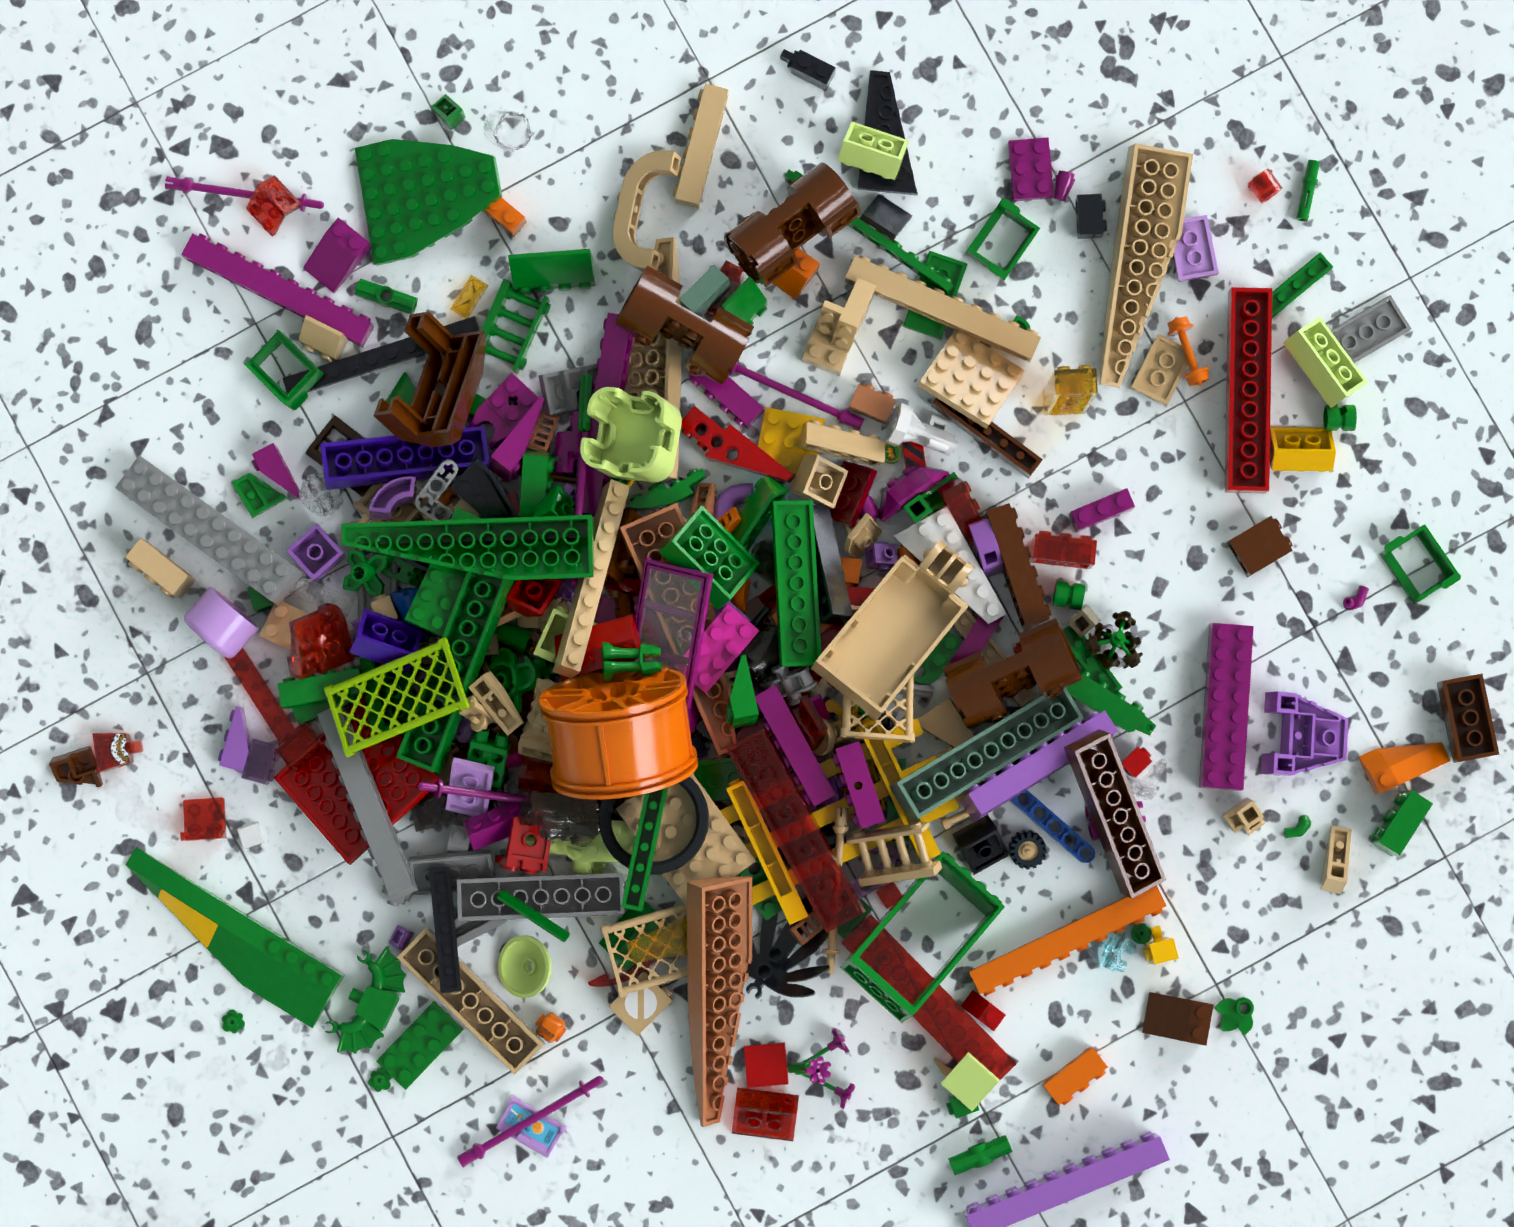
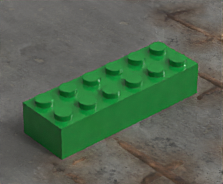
(437, 593)

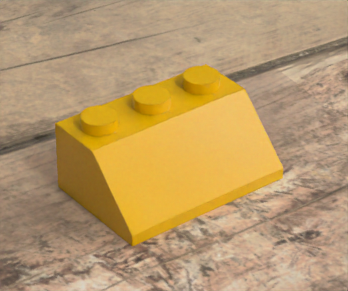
(1301, 449)

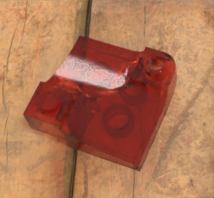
(319, 642)

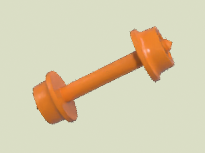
(1179, 326)

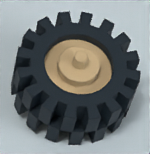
(1027, 849)

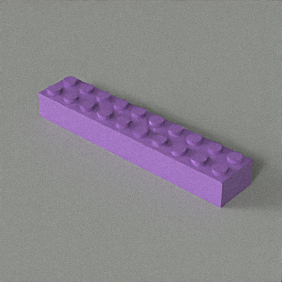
(1069, 1183)

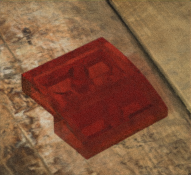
(810, 722)

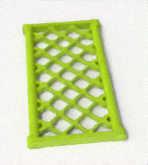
(330, 690)

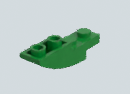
(661, 497)

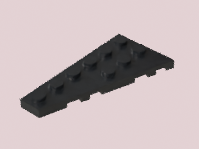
(884, 116)

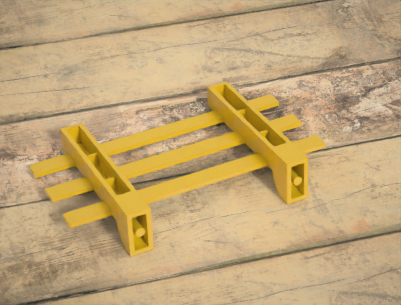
(765, 846)

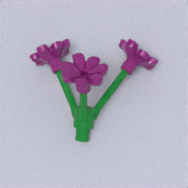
(817, 1070)

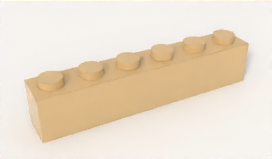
(701, 145)

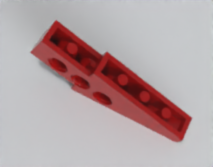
(749, 457)

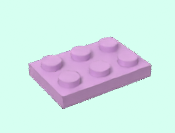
(1194, 251)
(473, 776)

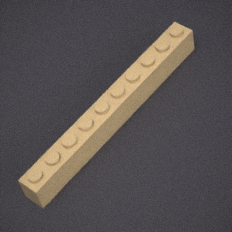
(944, 309)
(589, 590)

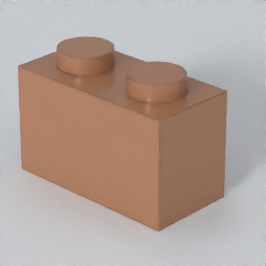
(872, 403)

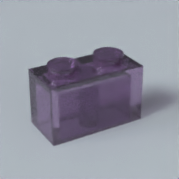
(261, 762)

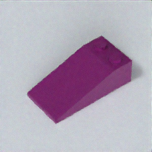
(508, 457)

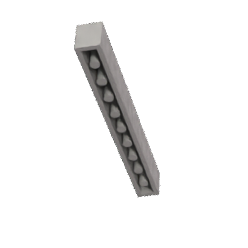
(369, 810)

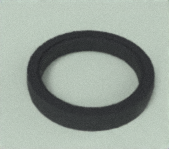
(675, 862)

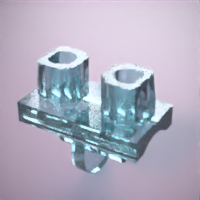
(1114, 951)

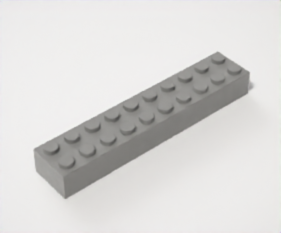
(209, 530)

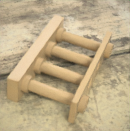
(890, 873)

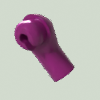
(1356, 601)

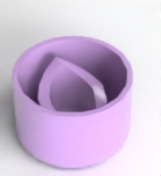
(220, 623)

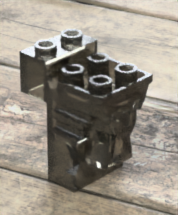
(561, 817)

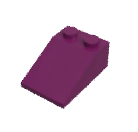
(337, 255)

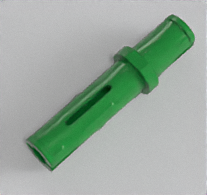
(1309, 183)

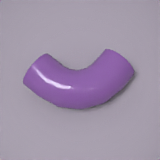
(731, 497)

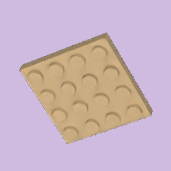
(971, 378)

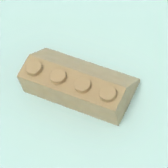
(842, 444)

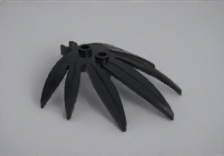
(772, 964)

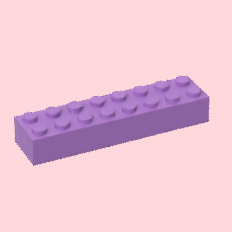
(1030, 768)

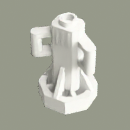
(906, 427)

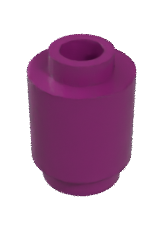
(870, 508)

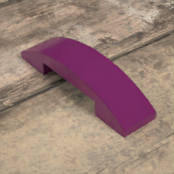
(976, 639)

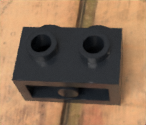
(1090, 216)

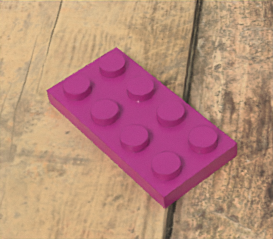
(721, 645)

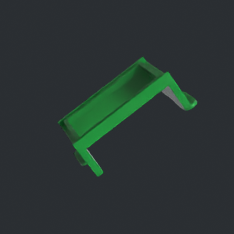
(1011, 211)
(298, 394)
(1436, 552)

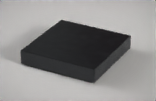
(886, 217)

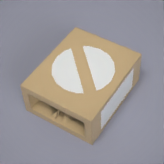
(642, 1006)

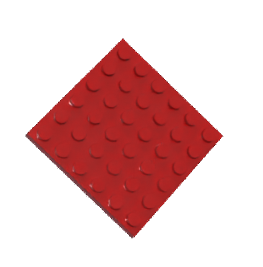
(323, 798)

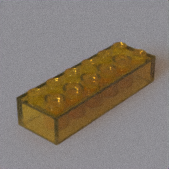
(1070, 390)

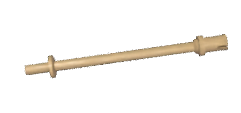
(840, 829)

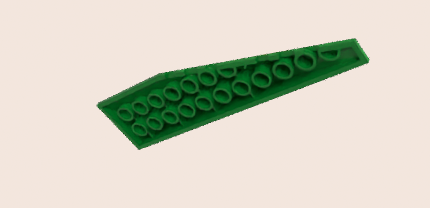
(490, 547)

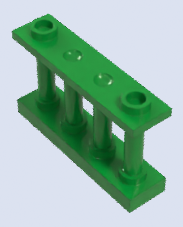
(498, 311)

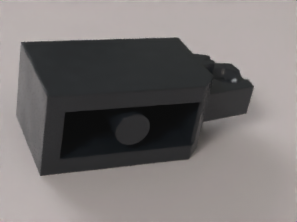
(809, 68)

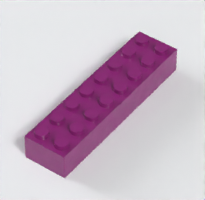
(1226, 707)

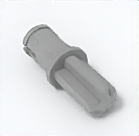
(921, 691)

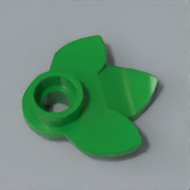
(1233, 1017)

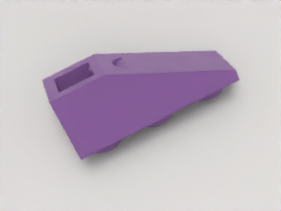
(237, 742)

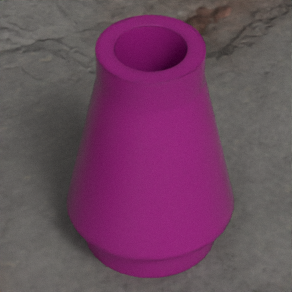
(1063, 185)

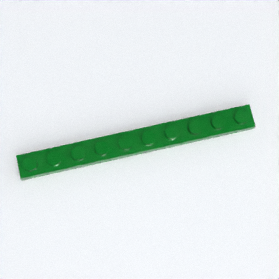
(893, 248)

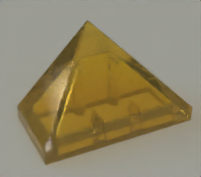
(469, 297)

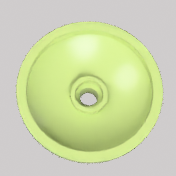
(516, 966)

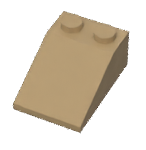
(824, 354)

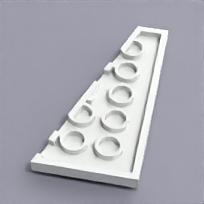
(942, 526)

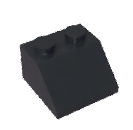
(980, 844)

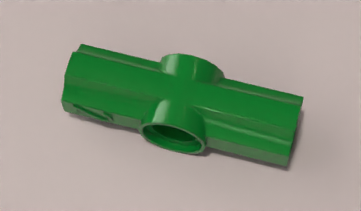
(374, 292)
(980, 1155)

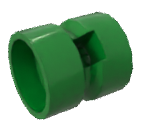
(1340, 418)
(1070, 595)

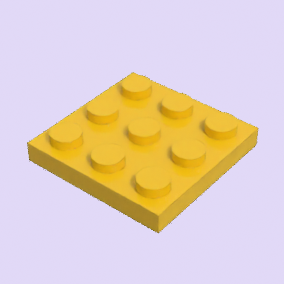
(781, 437)

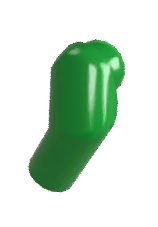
(1301, 828)

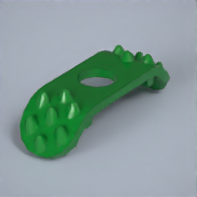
(408, 573)

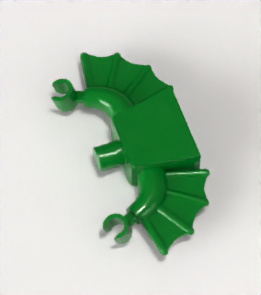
(374, 1004)

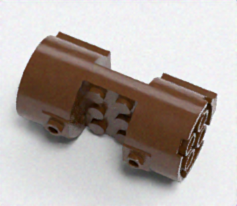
(815, 206)
(714, 343)
(981, 688)

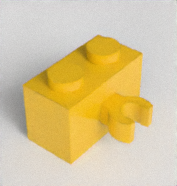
(1160, 949)

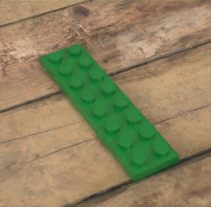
(796, 582)

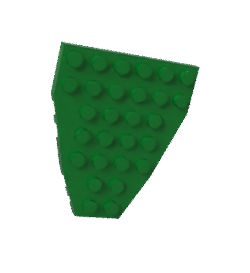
(421, 193)

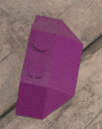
(905, 488)

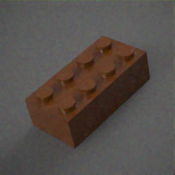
(1467, 718)

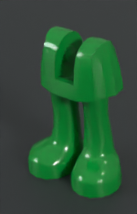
(610, 652)

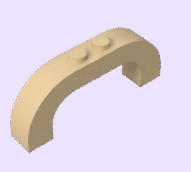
(630, 202)

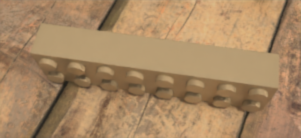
(475, 1006)

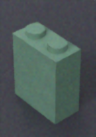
(706, 292)

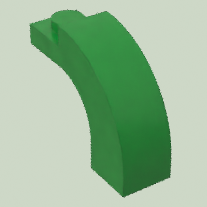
(927, 503)

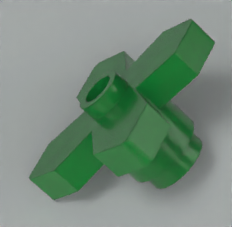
(365, 572)

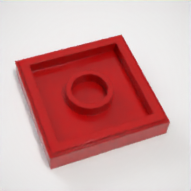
(766, 1065)

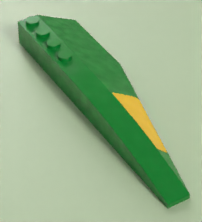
(244, 946)

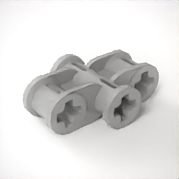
(790, 682)

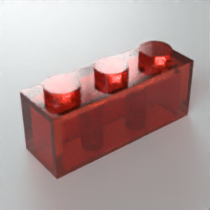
(961, 505)

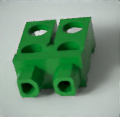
(492, 752)

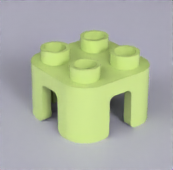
(634, 435)

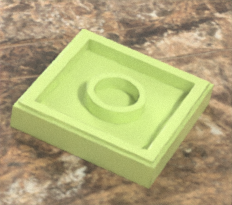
(970, 1081)

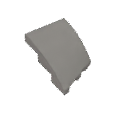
(562, 388)

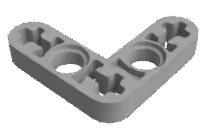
(432, 495)

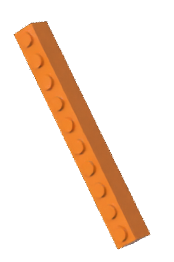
(1066, 939)

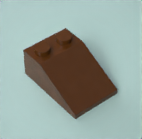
(1177, 1018)

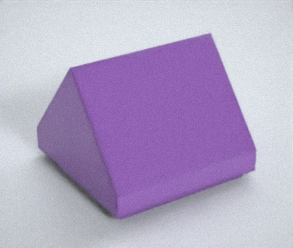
(401, 937)

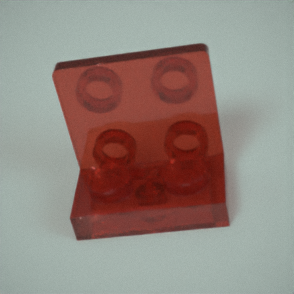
(271, 204)
(204, 819)

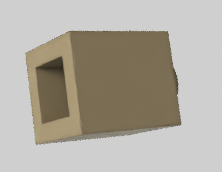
(1084, 621)

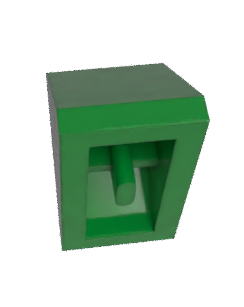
(448, 111)

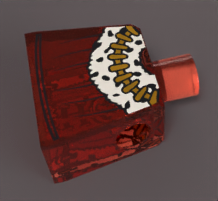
(114, 750)

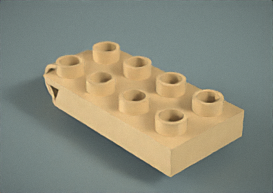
(896, 629)

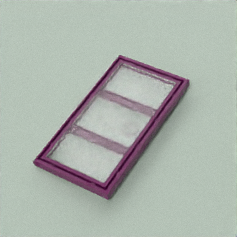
(673, 615)

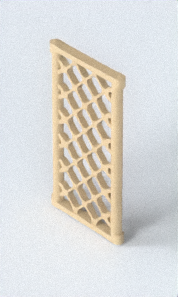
(909, 737)
(634, 922)

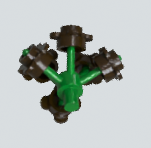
(1124, 641)

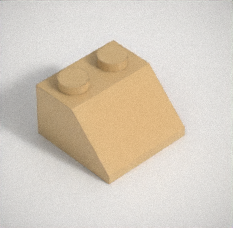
(322, 339)

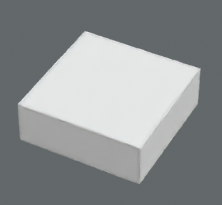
(250, 836)

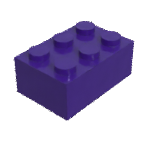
(384, 638)

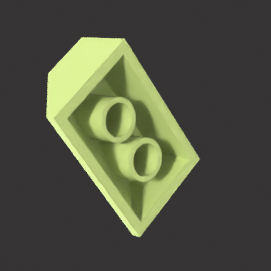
(873, 150)

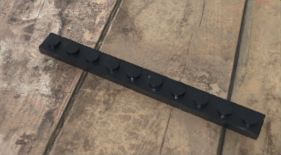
(374, 359)

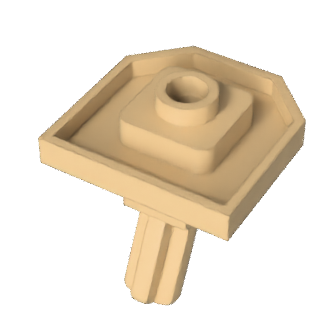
(861, 536)

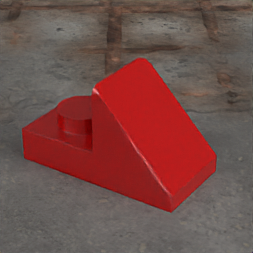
(983, 1010)

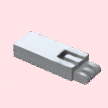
(472, 929)

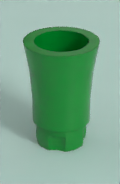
(514, 637)

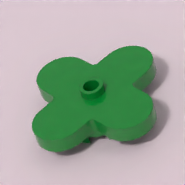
(513, 676)

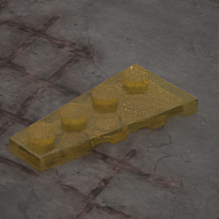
(660, 943)

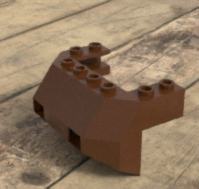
(444, 387)

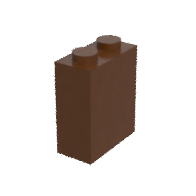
(1260, 546)

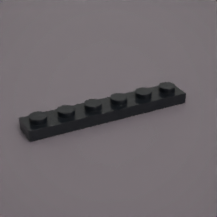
(445, 930)

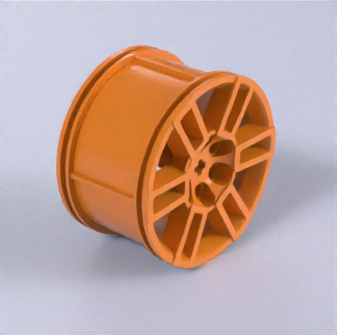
(618, 734)

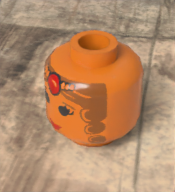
(550, 1027)

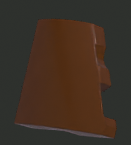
(623, 604)
(76, 767)

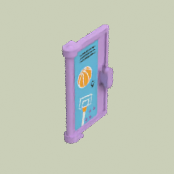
(542, 1133)

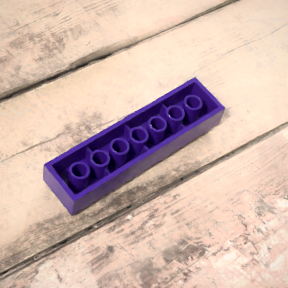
(388, 458)

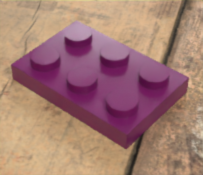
(1030, 169)

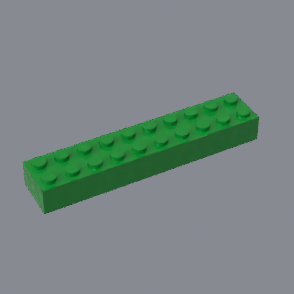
(469, 637)

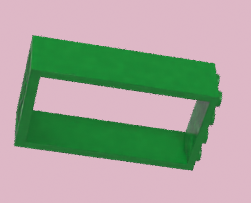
(883, 992)

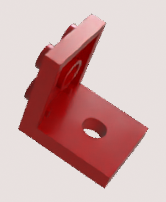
(519, 855)

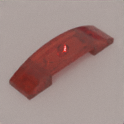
(604, 980)

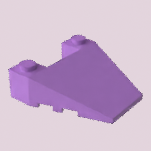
(1308, 735)

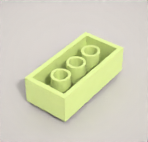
(1325, 362)

